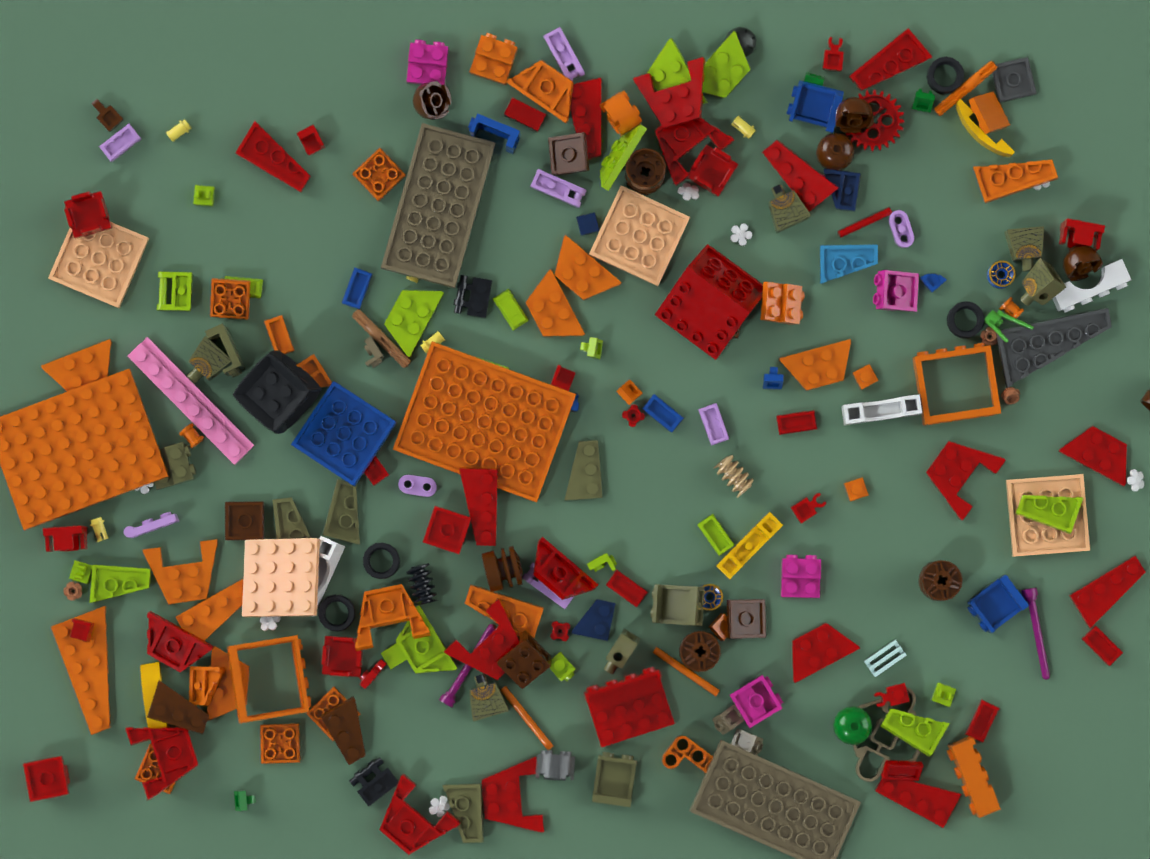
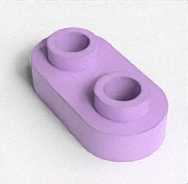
(901, 229)
(417, 485)

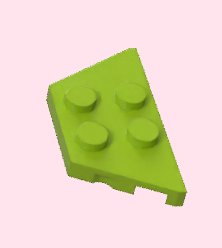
(725, 67)
(670, 68)
(619, 155)
(411, 316)
(424, 653)

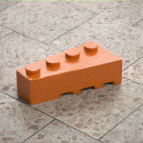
(973, 777)

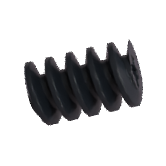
(421, 584)

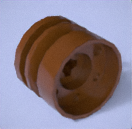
(647, 161)
(502, 569)
(929, 576)
(692, 642)

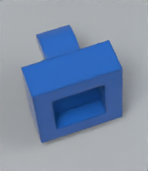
(773, 379)

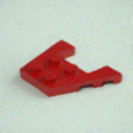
(677, 103)
(682, 138)
(953, 469)
(492, 648)
(172, 751)
(503, 797)
(407, 826)

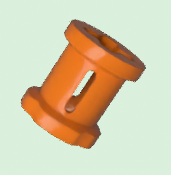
(1011, 308)
(191, 435)

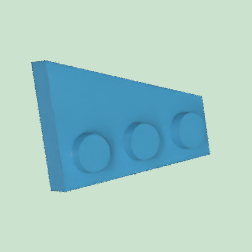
(845, 259)

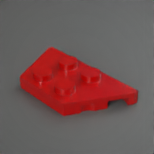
(1099, 453)
(559, 572)
(173, 644)
(818, 650)

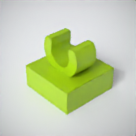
(204, 195)
(593, 348)
(81, 572)
(943, 694)

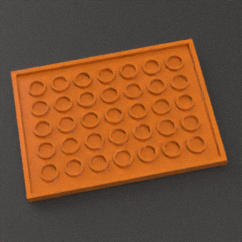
(484, 418)
(78, 449)

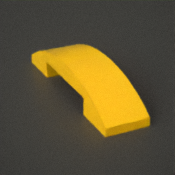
(1000, 148)
(749, 545)
(149, 678)

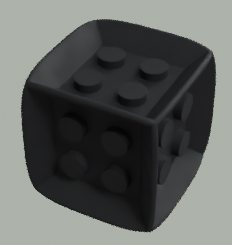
(277, 392)

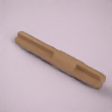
(381, 338)

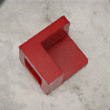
(310, 140)
(563, 378)
(82, 629)

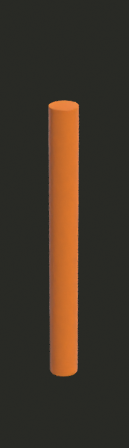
(686, 671)
(526, 717)

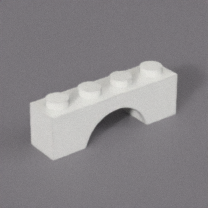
(1111, 276)
(881, 410)
(328, 559)

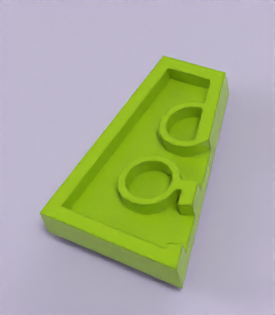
(1051, 511)
(117, 581)
(915, 730)

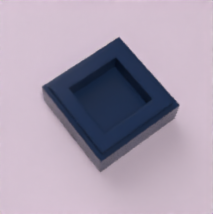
(587, 224)

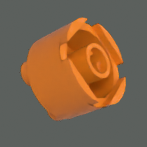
(620, 113)

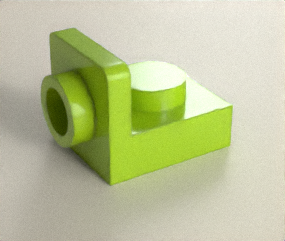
(598, 563)
(562, 667)

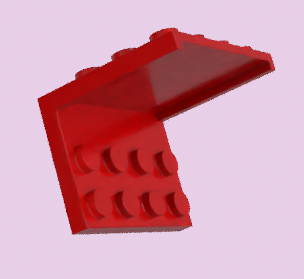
(710, 301)
(629, 707)

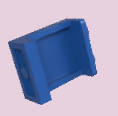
(815, 104)
(496, 128)
(996, 604)

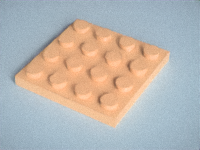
(639, 235)
(100, 263)
(1036, 538)
(281, 577)

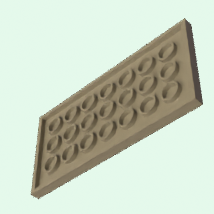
(438, 205)
(774, 805)

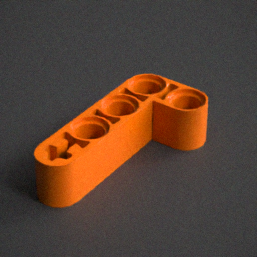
(687, 753)

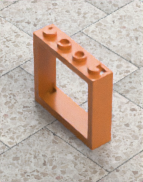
(963, 415)
(302, 682)

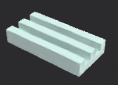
(898, 649)

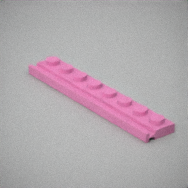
(191, 401)

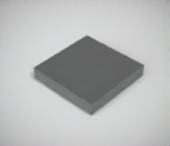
(1013, 80)

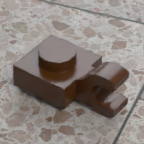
(107, 116)

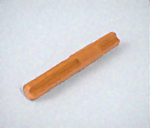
(965, 88)

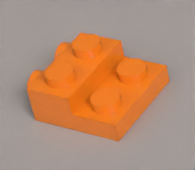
(493, 58)
(782, 303)

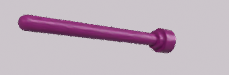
(1030, 596)
(449, 697)

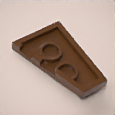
(176, 710)
(345, 729)

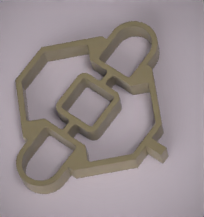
(861, 751)

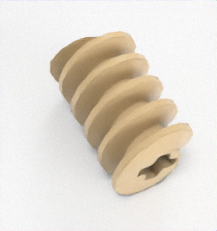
(734, 475)

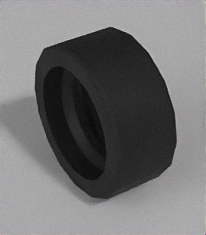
(945, 61)
(965, 305)
(379, 546)
(322, 613)

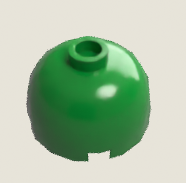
(852, 725)

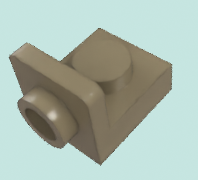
(372, 349)
(728, 719)
(747, 741)

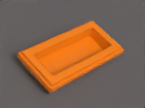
(279, 334)

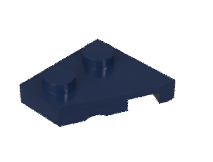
(848, 182)
(596, 621)

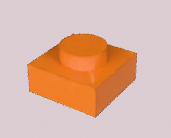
(865, 376)
(629, 392)
(856, 489)
(719, 627)

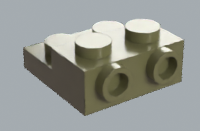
(177, 464)

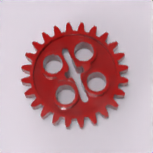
(886, 133)

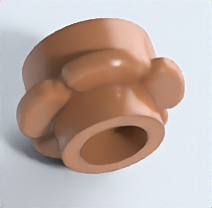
(985, 339)
(1010, 395)
(78, 591)

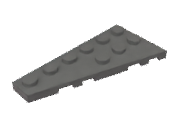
(1050, 339)

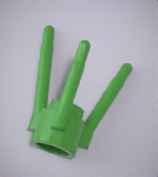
(994, 320)

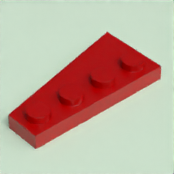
(892, 60)
(269, 156)
(799, 175)
(481, 496)
(1102, 593)
(925, 800)

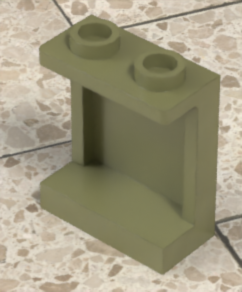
(222, 332)
(677, 604)
(614, 779)

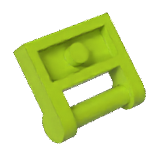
(181, 291)

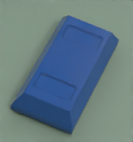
(357, 288)
(662, 413)

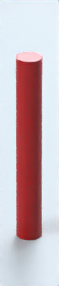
(865, 222)

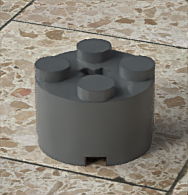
(555, 766)

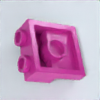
(427, 62)
(896, 291)
(800, 576)
(756, 700)

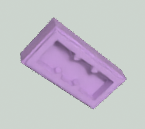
(120, 142)
(713, 424)

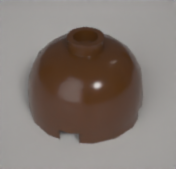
(432, 100)
(853, 115)
(835, 151)
(1081, 261)

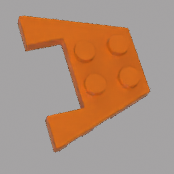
(184, 581)
(385, 608)

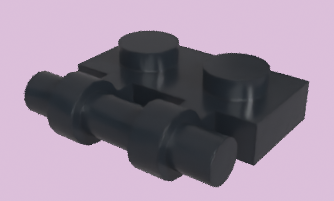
(479, 296)
(376, 787)

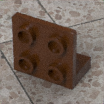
(525, 661)

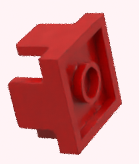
(712, 170)
(87, 214)
(1081, 233)
(447, 530)
(65, 538)
(341, 657)
(46, 778)

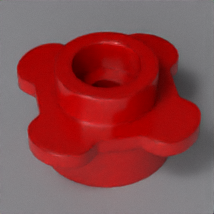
(633, 410)
(564, 627)

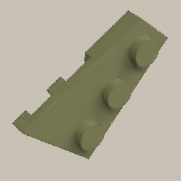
(585, 473)
(343, 514)
(288, 520)
(468, 809)

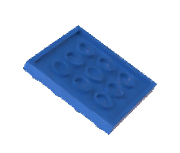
(344, 433)

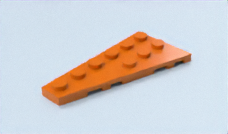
(88, 667)

